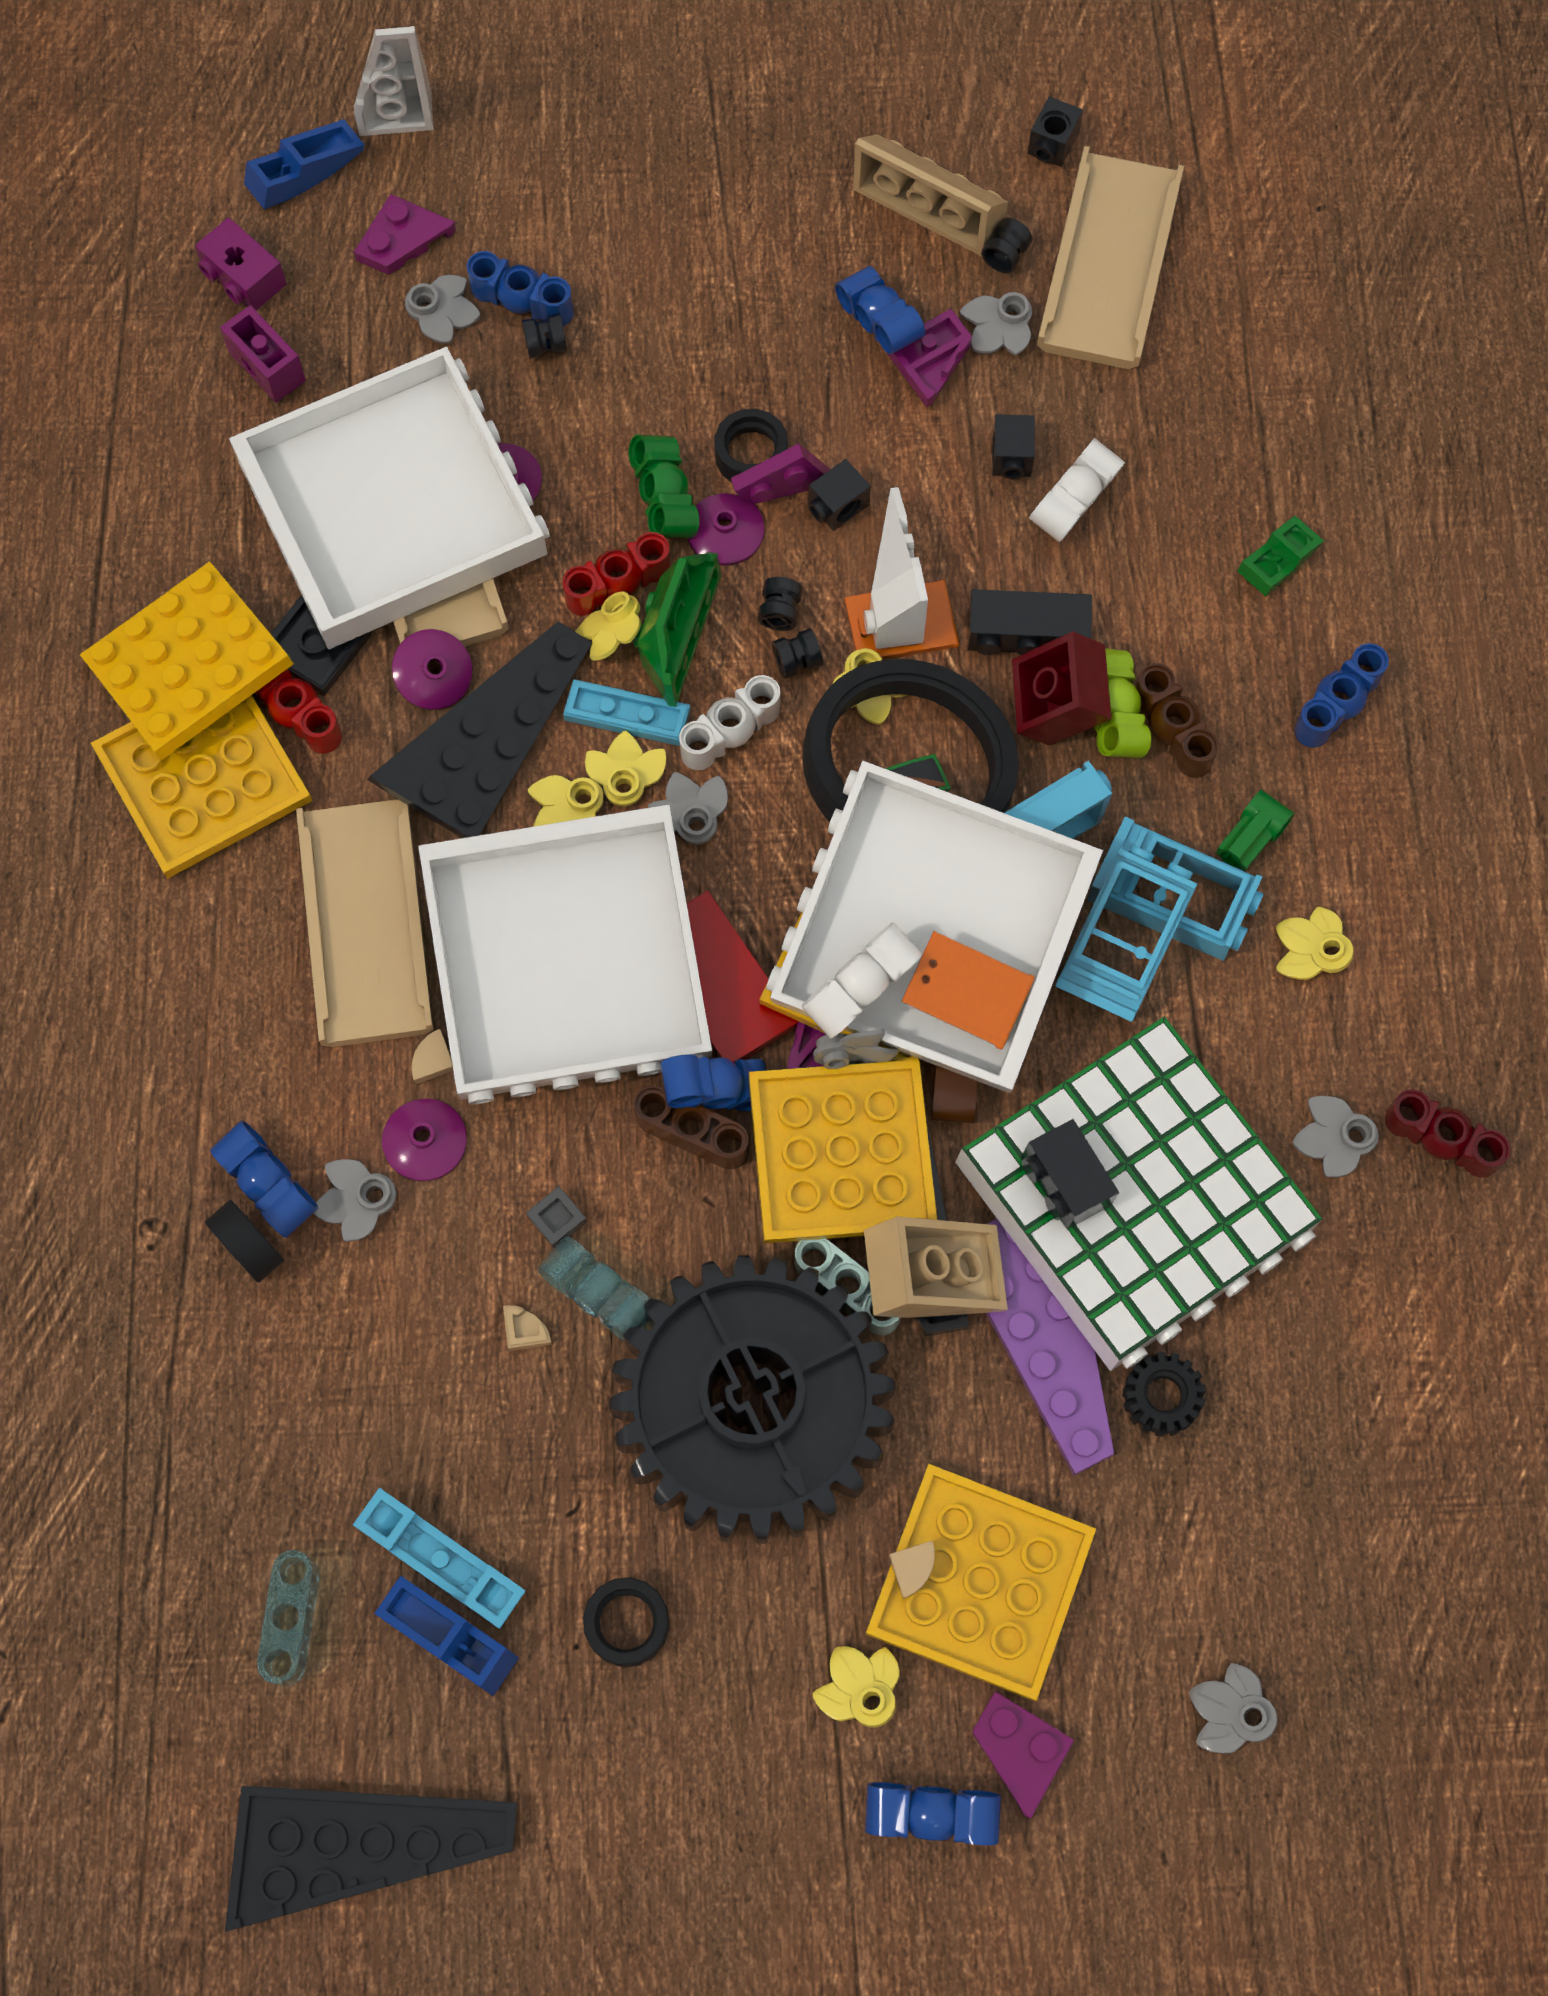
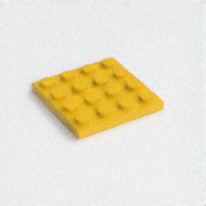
(186, 660)
(207, 790)
(840, 1149)
(994, 1585)

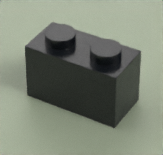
(1068, 1174)

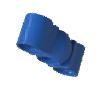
(505, 280)
(880, 310)
(1348, 680)
(708, 1082)
(264, 1179)
(933, 1813)

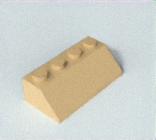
(926, 192)

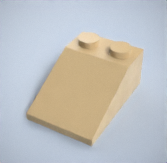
(934, 1268)

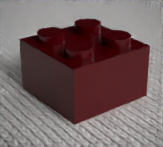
(1061, 688)

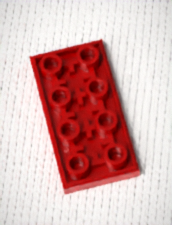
(731, 985)

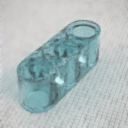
(296, 1640)

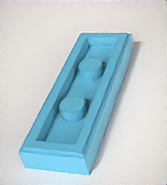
(625, 711)

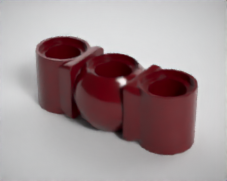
(1466, 1136)

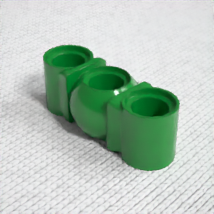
(663, 486)

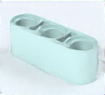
(838, 1266)

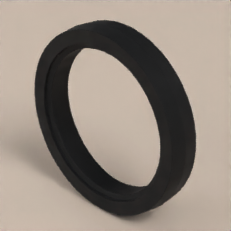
(918, 680)

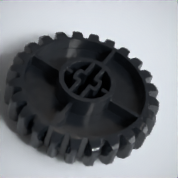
(762, 1472)

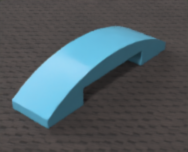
(439, 1558)

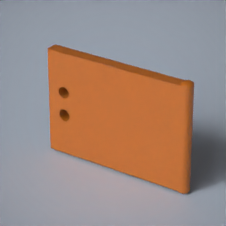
(939, 626)
(968, 990)

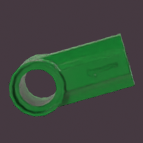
(1259, 824)

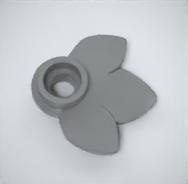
(445, 310)
(995, 326)
(694, 804)
(852, 1049)
(1330, 1138)
(348, 1199)
(1226, 1711)

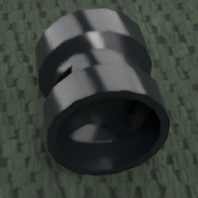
(1004, 249)
(535, 336)
(780, 602)
(797, 653)

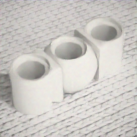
(1077, 490)
(741, 708)
(861, 980)

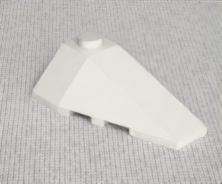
(394, 86)
(898, 586)

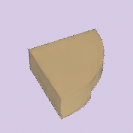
(431, 1058)
(524, 1329)
(913, 1567)

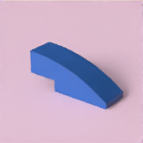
(301, 163)
(446, 1635)

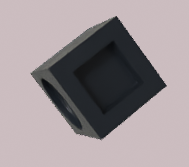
(1061, 121)
(1013, 446)
(838, 495)

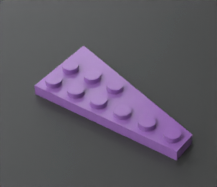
(1052, 1361)

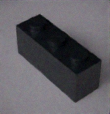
(1024, 619)

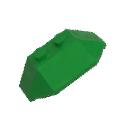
(676, 621)

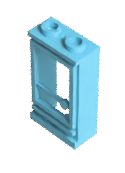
(1069, 804)
(1154, 916)
(1103, 984)

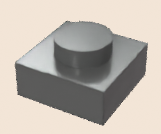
(556, 1216)

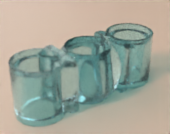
(594, 1287)

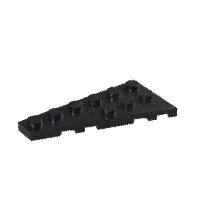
(474, 750)
(330, 1845)

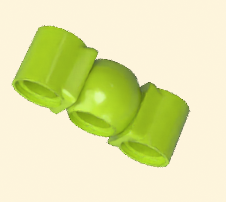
(1126, 732)

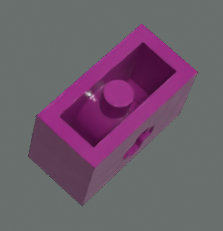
(240, 265)
(263, 353)

